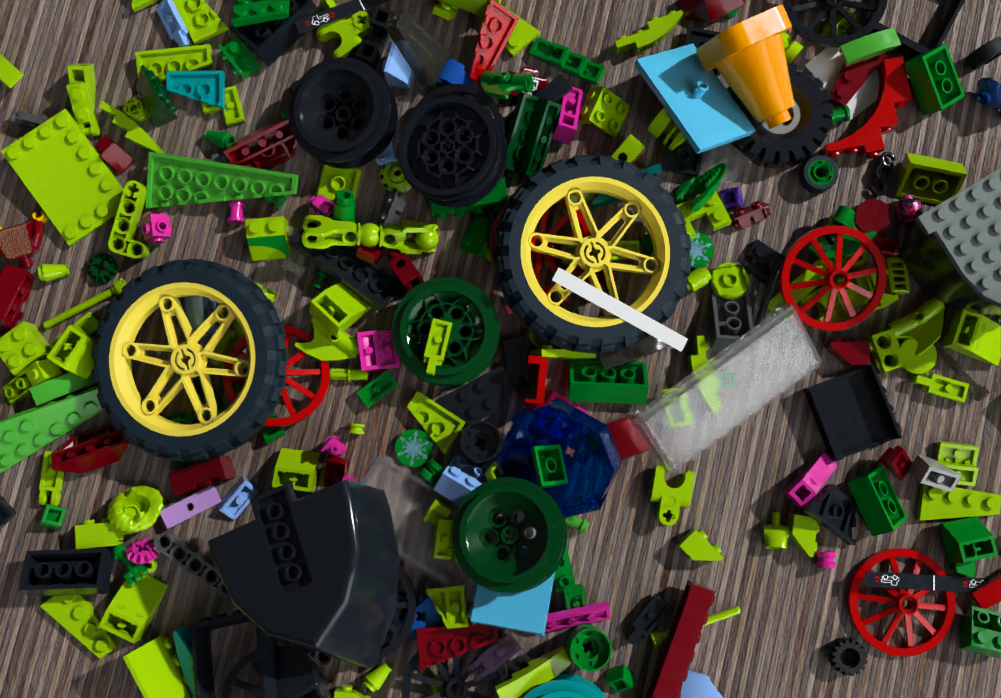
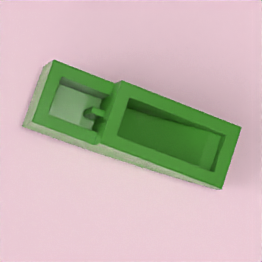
(869, 46)
(60, 388)

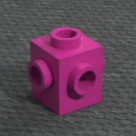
(156, 228)

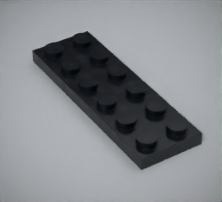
(360, 277)

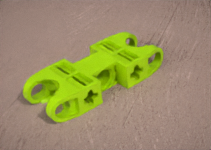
(839, 311)

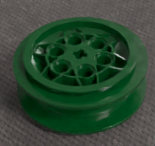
(477, 314)
(477, 519)

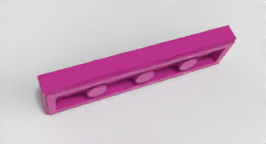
(577, 616)

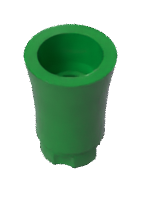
(344, 206)

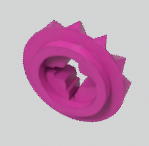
(142, 557)

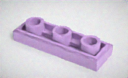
(181, 511)

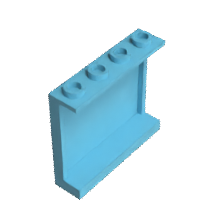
(515, 611)

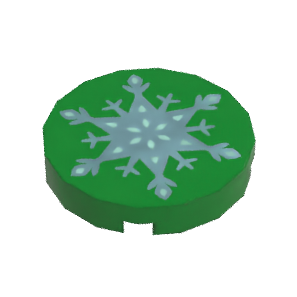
(701, 250)
(414, 448)

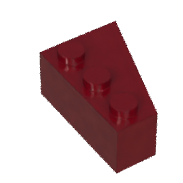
(14, 290)
(201, 474)

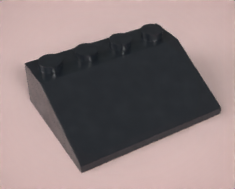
(273, 38)

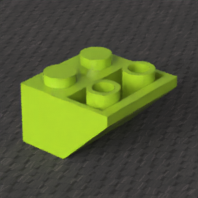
(74, 351)
(297, 468)

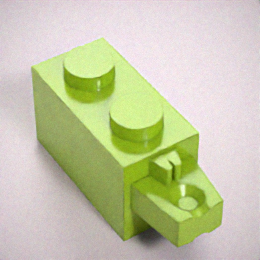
(97, 534)

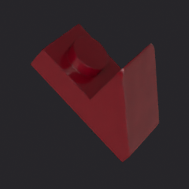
(114, 154)
(370, 254)
(896, 461)
(335, 469)

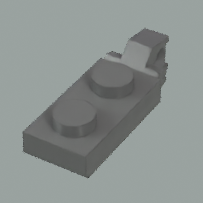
(25, 118)

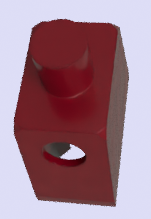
(404, 269)

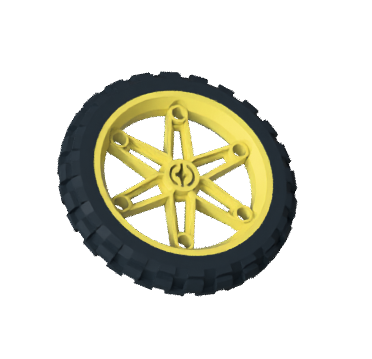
(574, 177)
(189, 360)

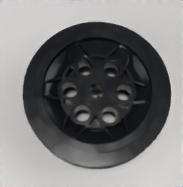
(331, 84)

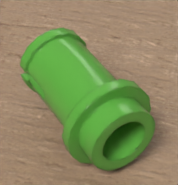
(577, 523)

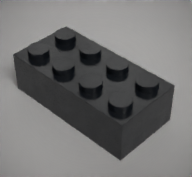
(66, 572)

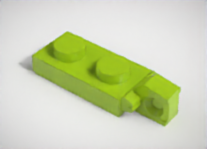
(437, 344)
(942, 386)

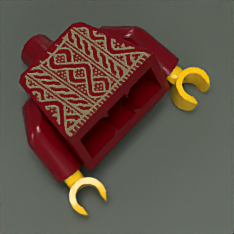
(23, 240)

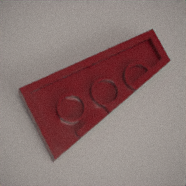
(852, 78)
(441, 644)

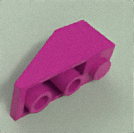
(810, 480)

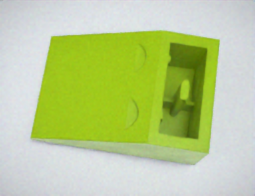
(338, 308)
(974, 336)
(133, 608)

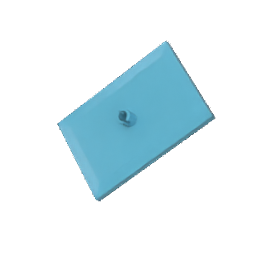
(694, 98)

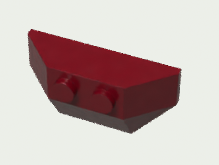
(708, 10)
(264, 147)
(90, 450)

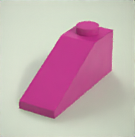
(568, 116)

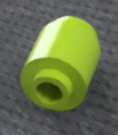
(698, 279)

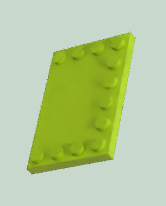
(66, 176)

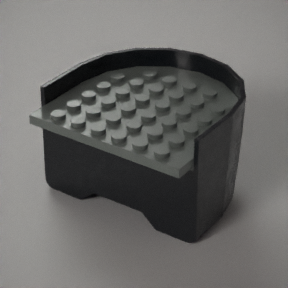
(961, 249)

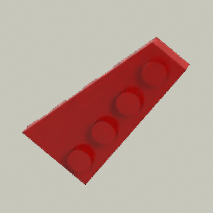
(491, 39)

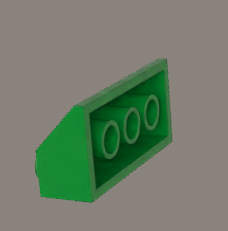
(616, 385)

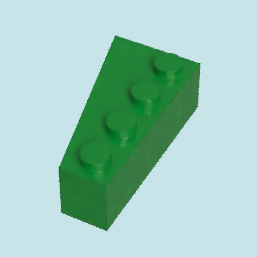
(493, 202)

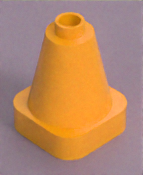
(754, 64)

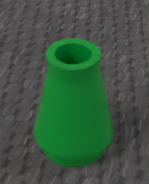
(220, 139)

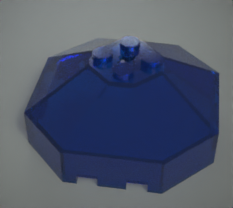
(588, 470)

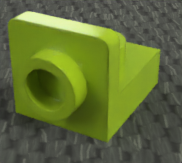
(445, 10)

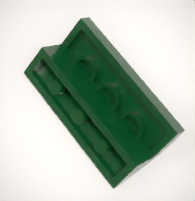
(531, 133)

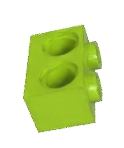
(889, 349)

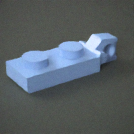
(173, 23)

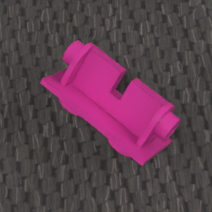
(334, 446)

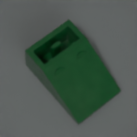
(155, 98)

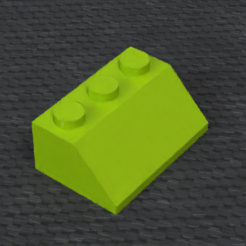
(929, 178)

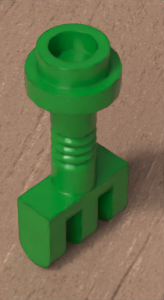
(119, 552)

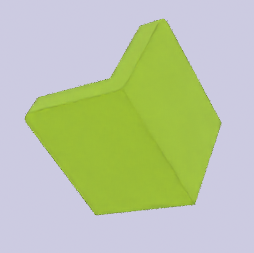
(437, 510)

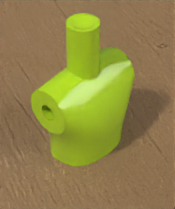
(775, 534)

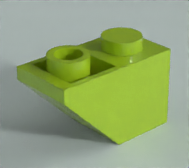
(803, 533)
(698, 548)

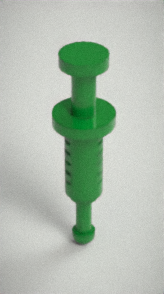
(322, 275)

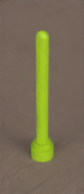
(115, 289)
(659, 637)

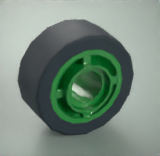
(826, 167)

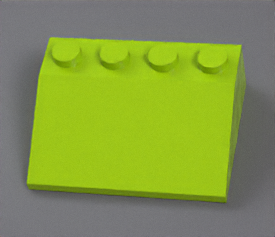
(158, 670)

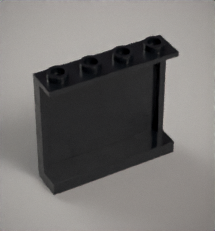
(853, 412)

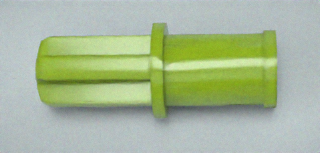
(348, 374)

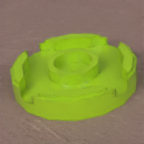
(729, 281)
(917, 364)

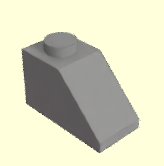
(934, 473)

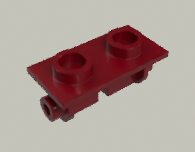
(742, 215)
(886, 244)

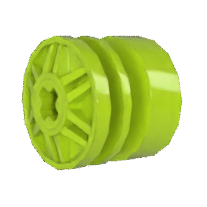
(665, 124)

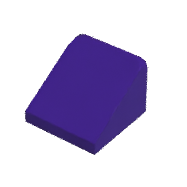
(732, 198)

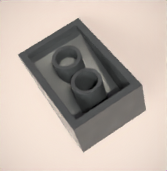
(728, 320)

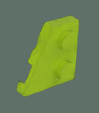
(451, 605)

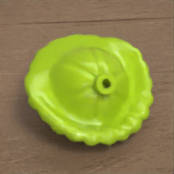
(135, 509)

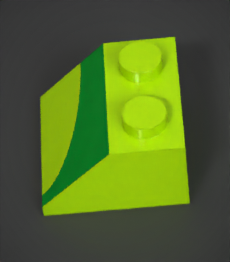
(268, 238)

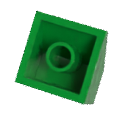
(549, 466)

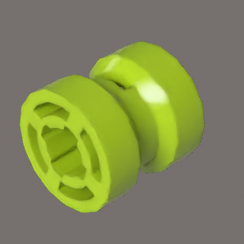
(139, 113)

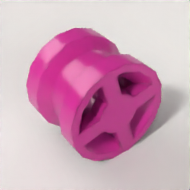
(825, 559)

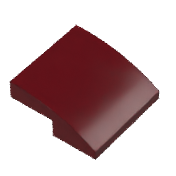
(626, 438)

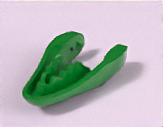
(703, 184)

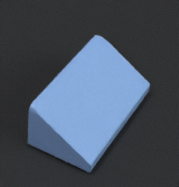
(237, 498)

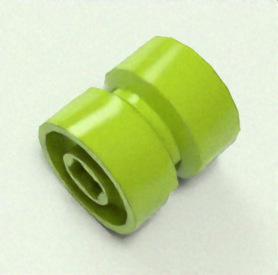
(791, 48)

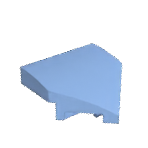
(698, 686)

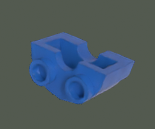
(453, 73)

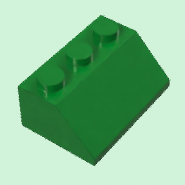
(934, 79)
(877, 501)

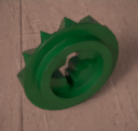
(108, 262)

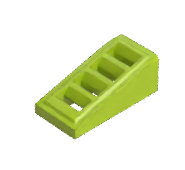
(890, 283)

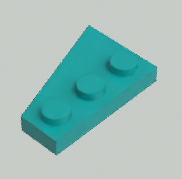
(199, 85)

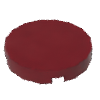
(873, 216)

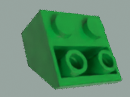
(967, 540)
(981, 632)

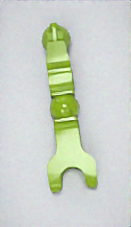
(334, 232)

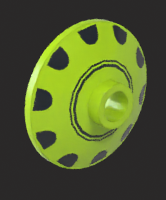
(392, 182)

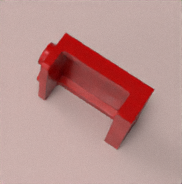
(541, 363)

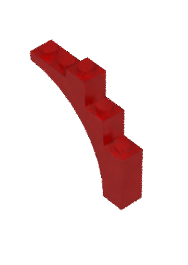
(892, 96)

